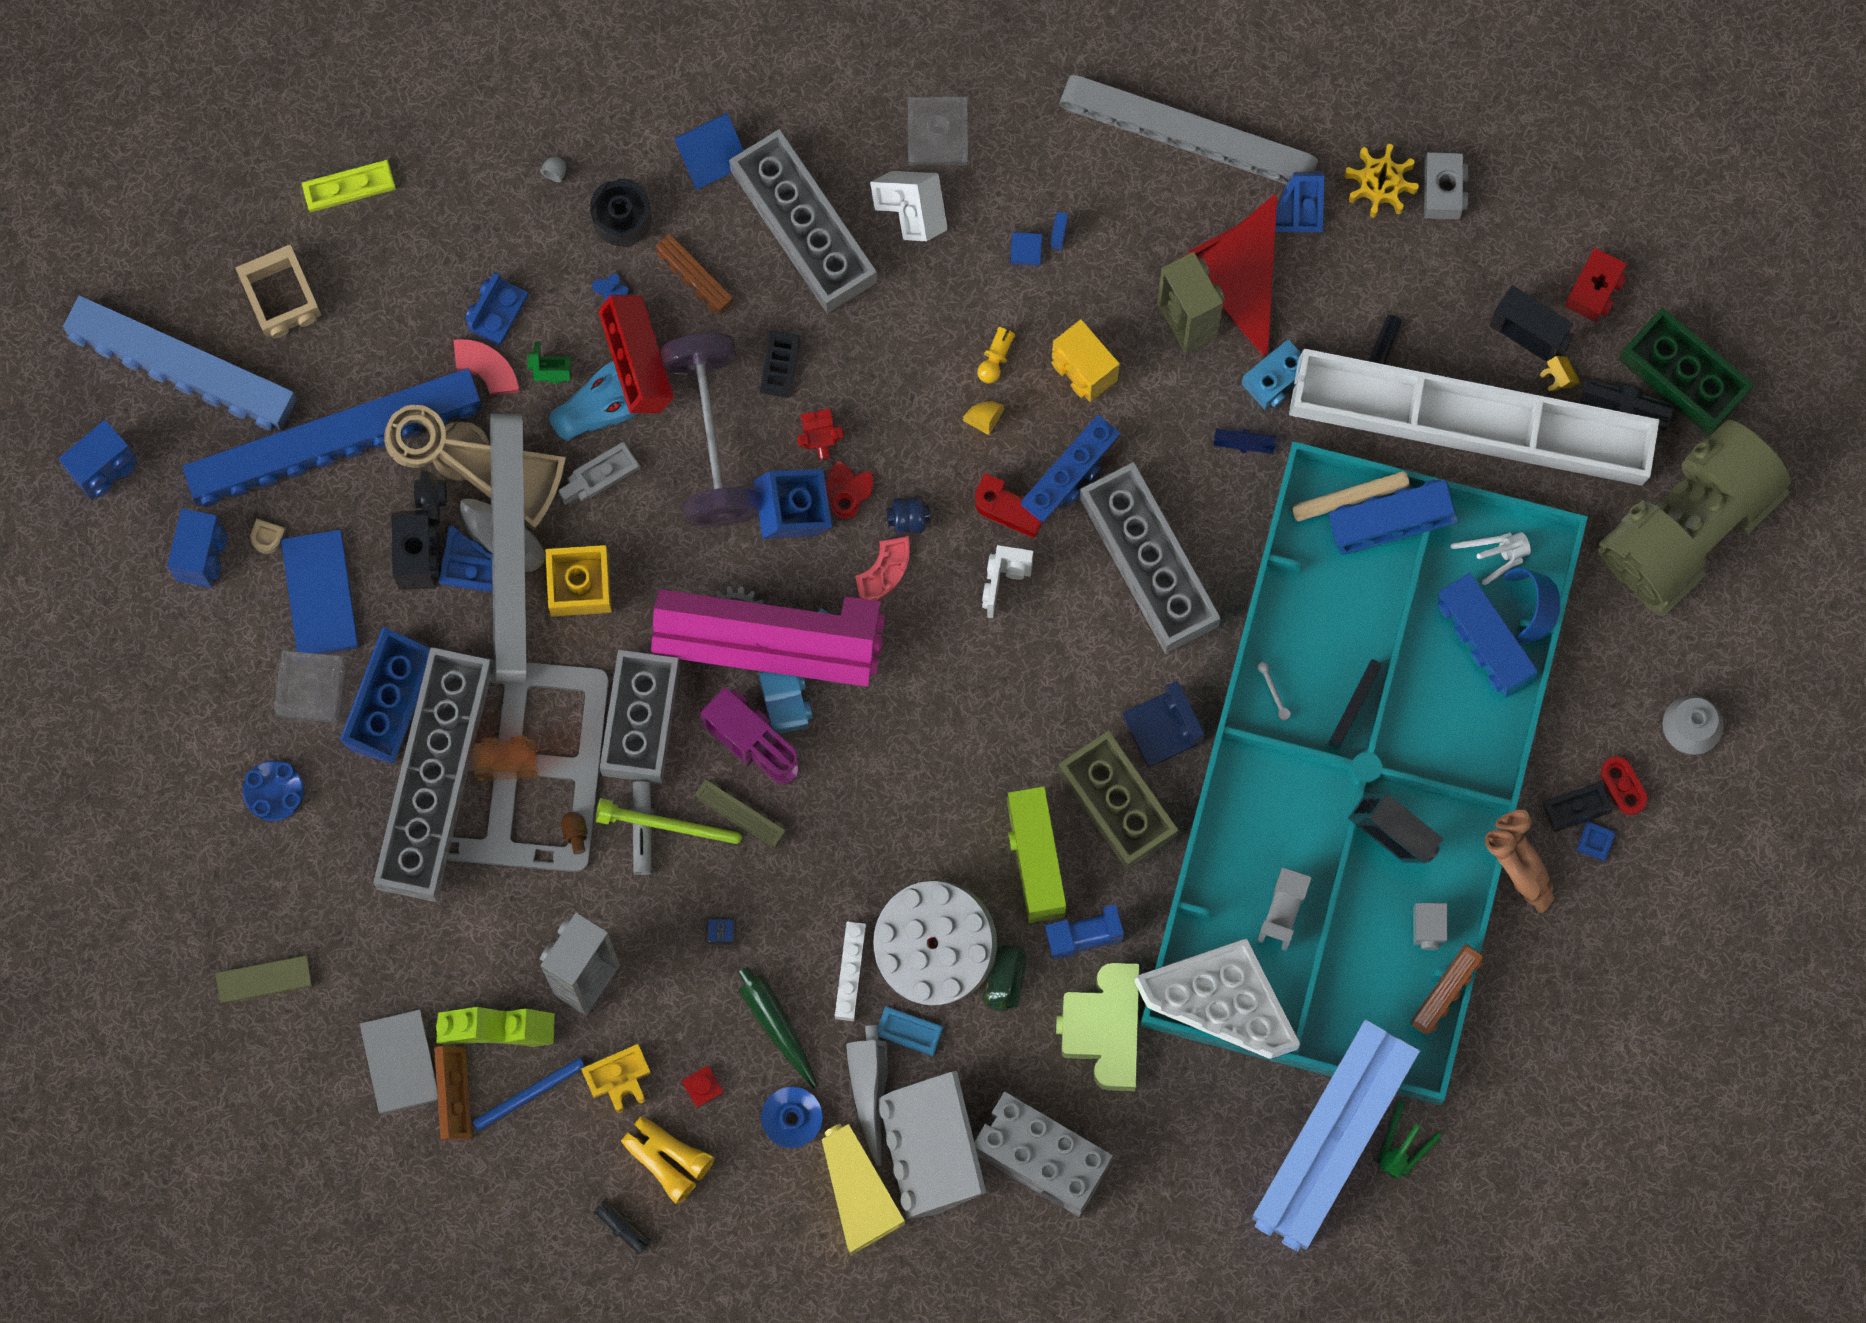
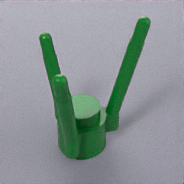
(1396, 1162)

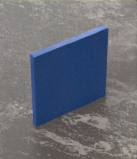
(709, 149)

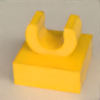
(1562, 371)

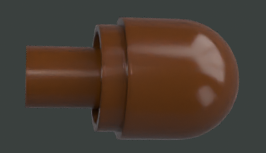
(574, 831)

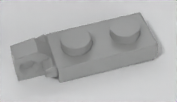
(599, 474)

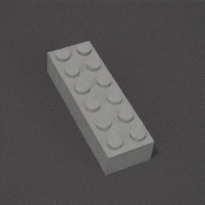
(803, 221)
(1149, 558)
(579, 963)

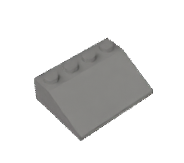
(931, 1146)

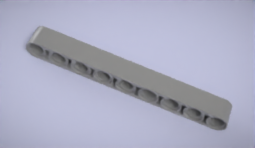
(1184, 130)
(508, 547)

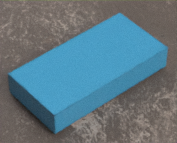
(909, 1031)

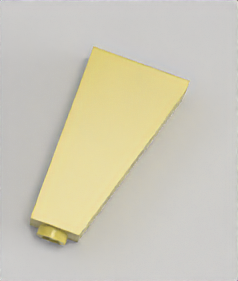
(860, 1195)

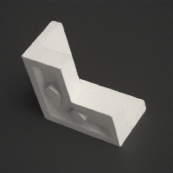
(917, 200)

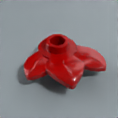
(844, 486)

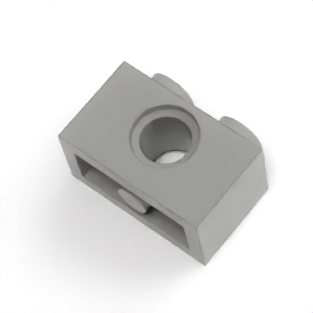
(1444, 168)

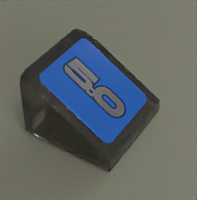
(720, 933)

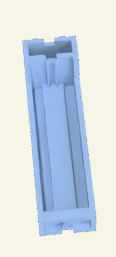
(1334, 1136)

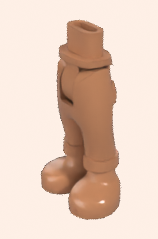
(1520, 858)

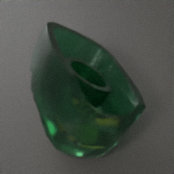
(1005, 979)

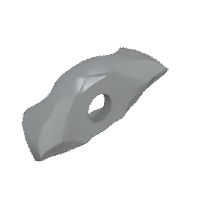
(477, 522)

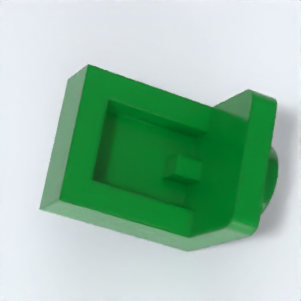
(549, 368)

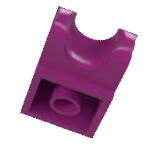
(750, 736)

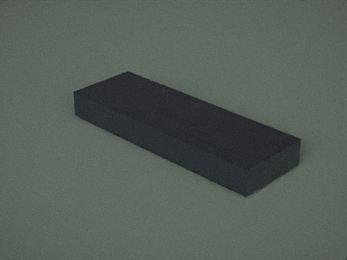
(1354, 704)

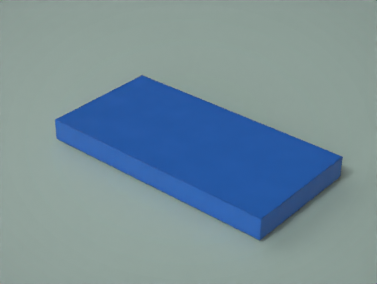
(319, 593)

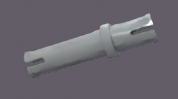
(642, 803)

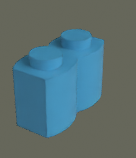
(785, 702)

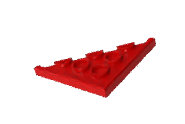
(1244, 273)

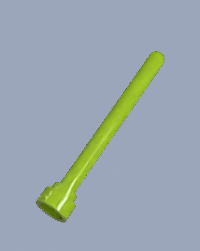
(610, 812)

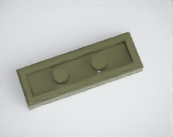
(263, 980)

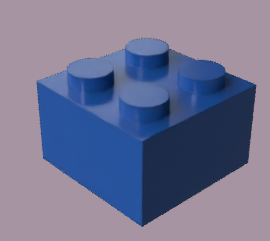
(98, 460)
(793, 503)
(197, 548)

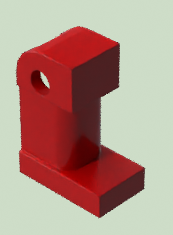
(1005, 508)

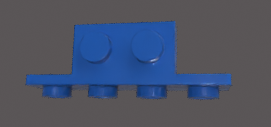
(1071, 470)

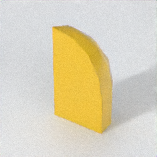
(984, 415)

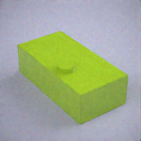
(1036, 854)

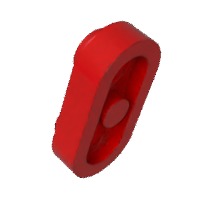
(1624, 786)

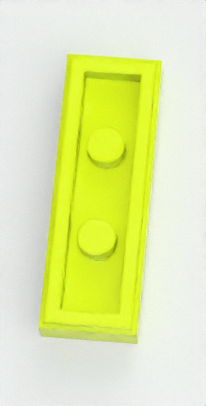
(348, 186)

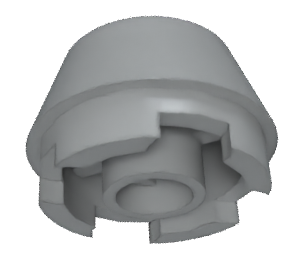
(1693, 724)

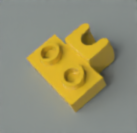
(618, 1076)

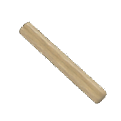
(1350, 496)

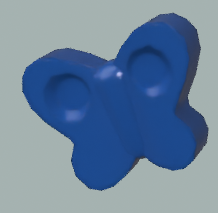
(609, 287)

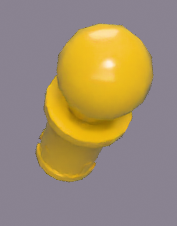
(989, 370)

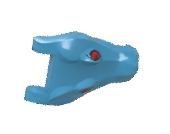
(593, 406)

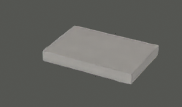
(399, 1061)

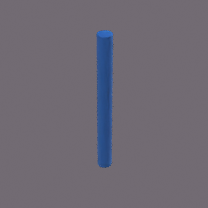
(528, 1094)

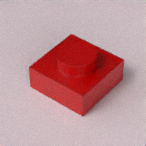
(702, 1086)

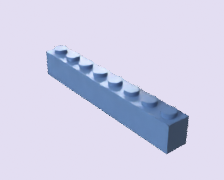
(179, 363)

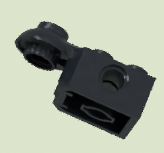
(418, 532)

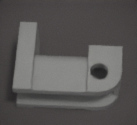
(1285, 906)

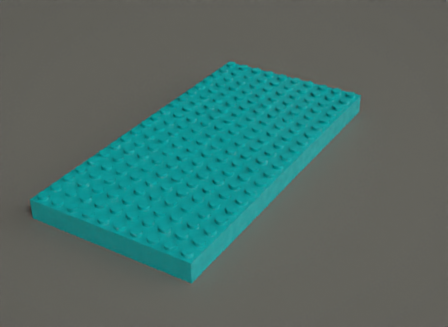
(1423, 735)

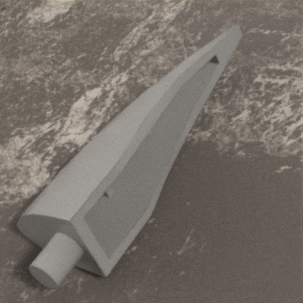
(868, 1078)

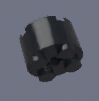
(616, 197)

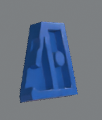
(1301, 204)
(465, 563)

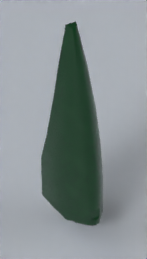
(775, 1022)

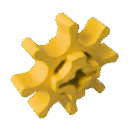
(1393, 183)

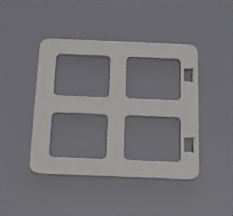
(582, 769)

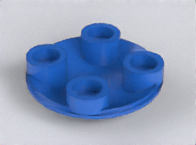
(273, 790)

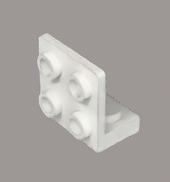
(1009, 560)

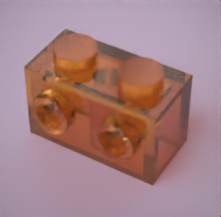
(505, 759)

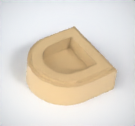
(266, 536)

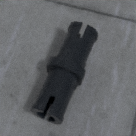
(622, 1226)

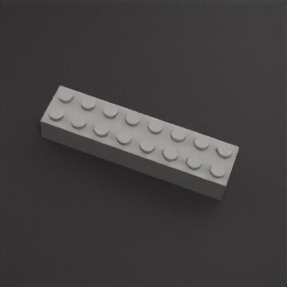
(433, 774)

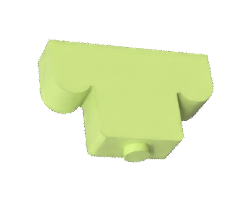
(1104, 1026)

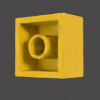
(1084, 361)
(578, 581)

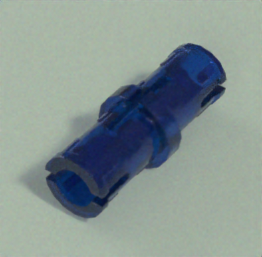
(1245, 441)

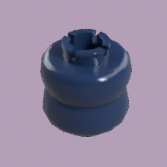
(908, 515)

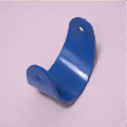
(1547, 604)

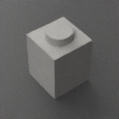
(1430, 925)

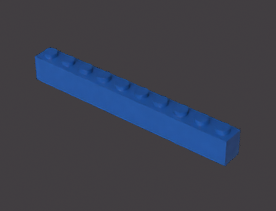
(325, 439)

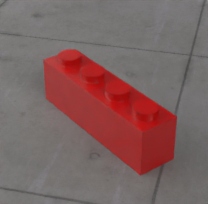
(635, 354)

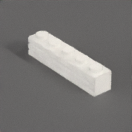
(850, 971)

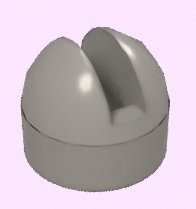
(554, 169)

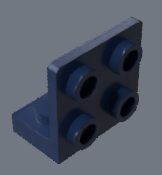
(1164, 726)

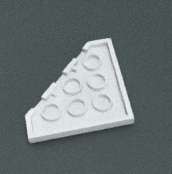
(1223, 996)

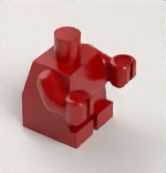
(819, 432)

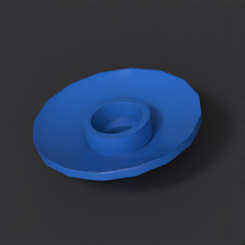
(789, 1101)

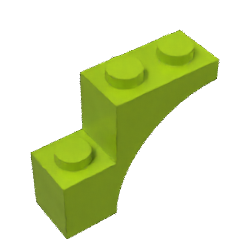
(487, 1025)

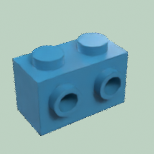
(1273, 376)

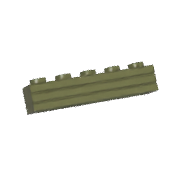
(740, 813)

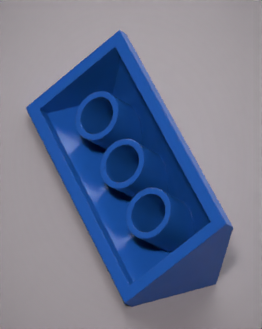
(386, 697)

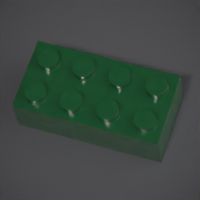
(1686, 371)

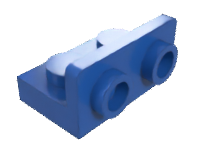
(496, 309)

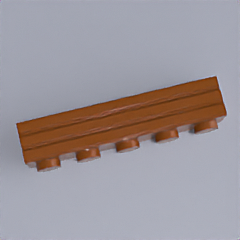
(693, 275)
(1447, 989)

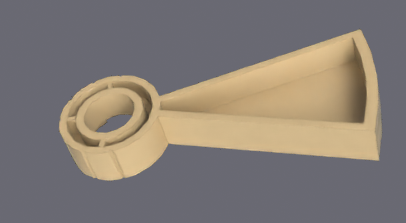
(473, 460)

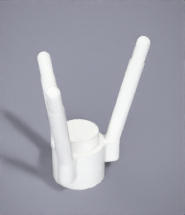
(1510, 547)

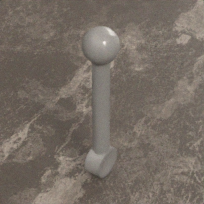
(1284, 713)

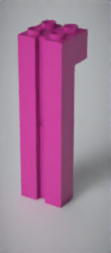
(771, 636)

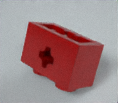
(1602, 269)

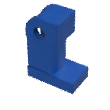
(1094, 932)

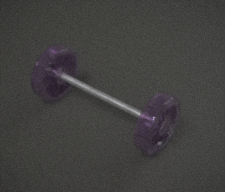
(699, 355)

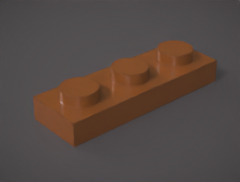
(453, 1093)

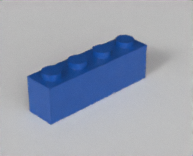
(1393, 516)
(1486, 635)

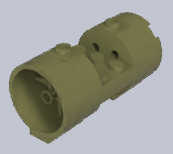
(1727, 485)

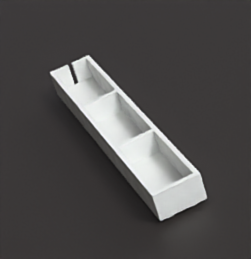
(1474, 417)

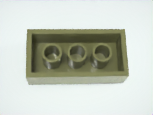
(1190, 302)
(1117, 800)

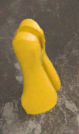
(691, 1159)

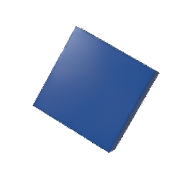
(1059, 230)
(1026, 248)
(1595, 841)

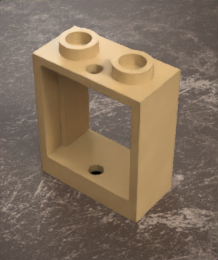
(266, 266)

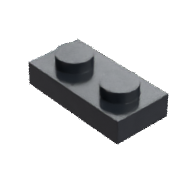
(1577, 807)

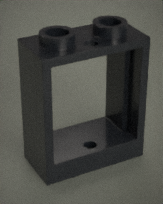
(1532, 325)
(1396, 828)

